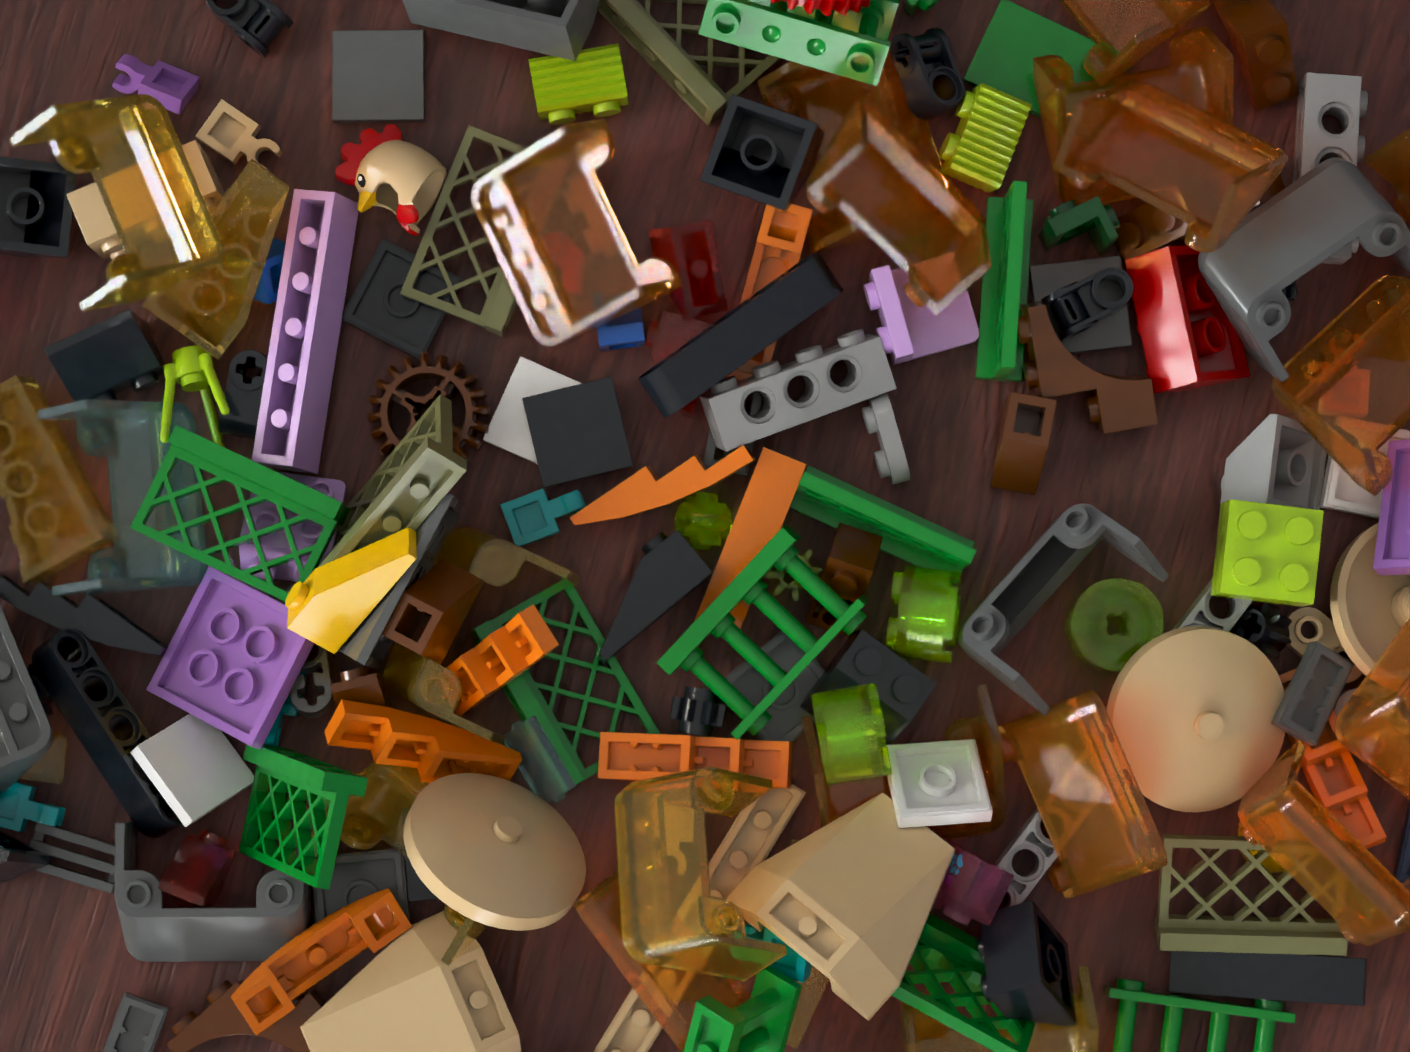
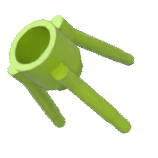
(195, 372)

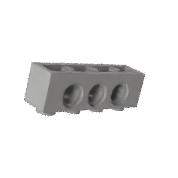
(1334, 96)
(866, 378)

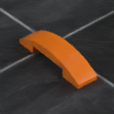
(775, 252)
(317, 953)

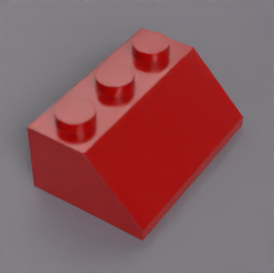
(1182, 323)

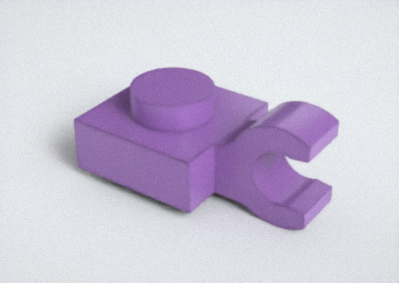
(162, 81)

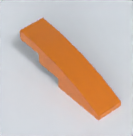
(646, 491)
(755, 523)
(502, 657)
(418, 742)
(655, 755)
(1338, 782)

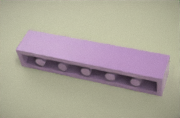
(305, 331)

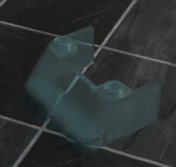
(131, 442)

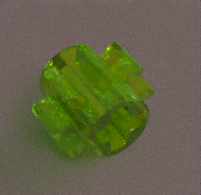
(703, 520)
(794, 586)

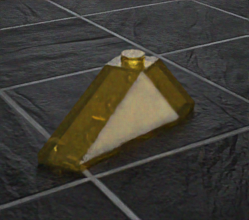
(218, 302)

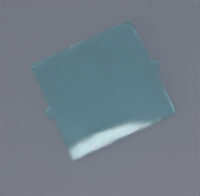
(540, 761)

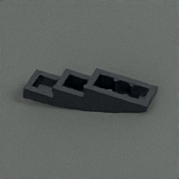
(92, 617)
(1270, 976)

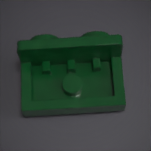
(1073, 220)

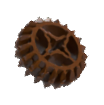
(450, 379)

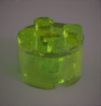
(1112, 598)
(925, 613)
(851, 734)

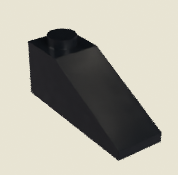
(659, 583)

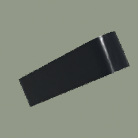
(740, 334)
(92, 719)

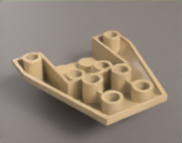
(851, 899)
(417, 1001)

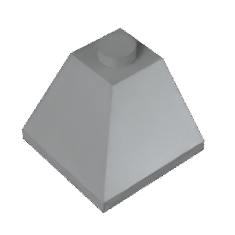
(1276, 466)

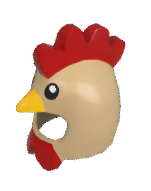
(392, 175)

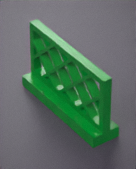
(1004, 286)
(253, 478)
(903, 532)
(526, 695)
(303, 779)
(954, 957)

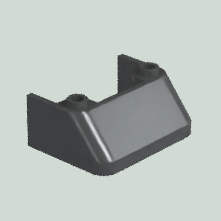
(1291, 238)
(1033, 583)
(23, 721)
(204, 934)

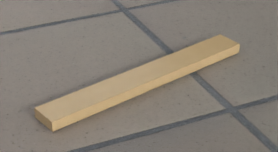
(742, 849)

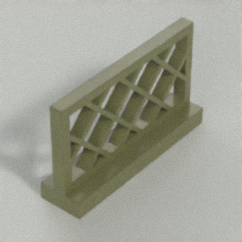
(673, 63)
(500, 298)
(405, 484)
(1237, 932)

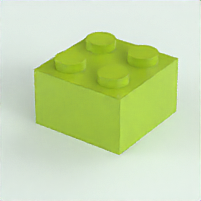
(1267, 553)

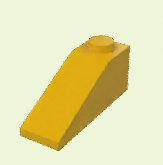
(347, 589)

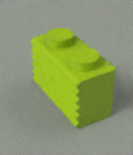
(579, 86)
(984, 138)

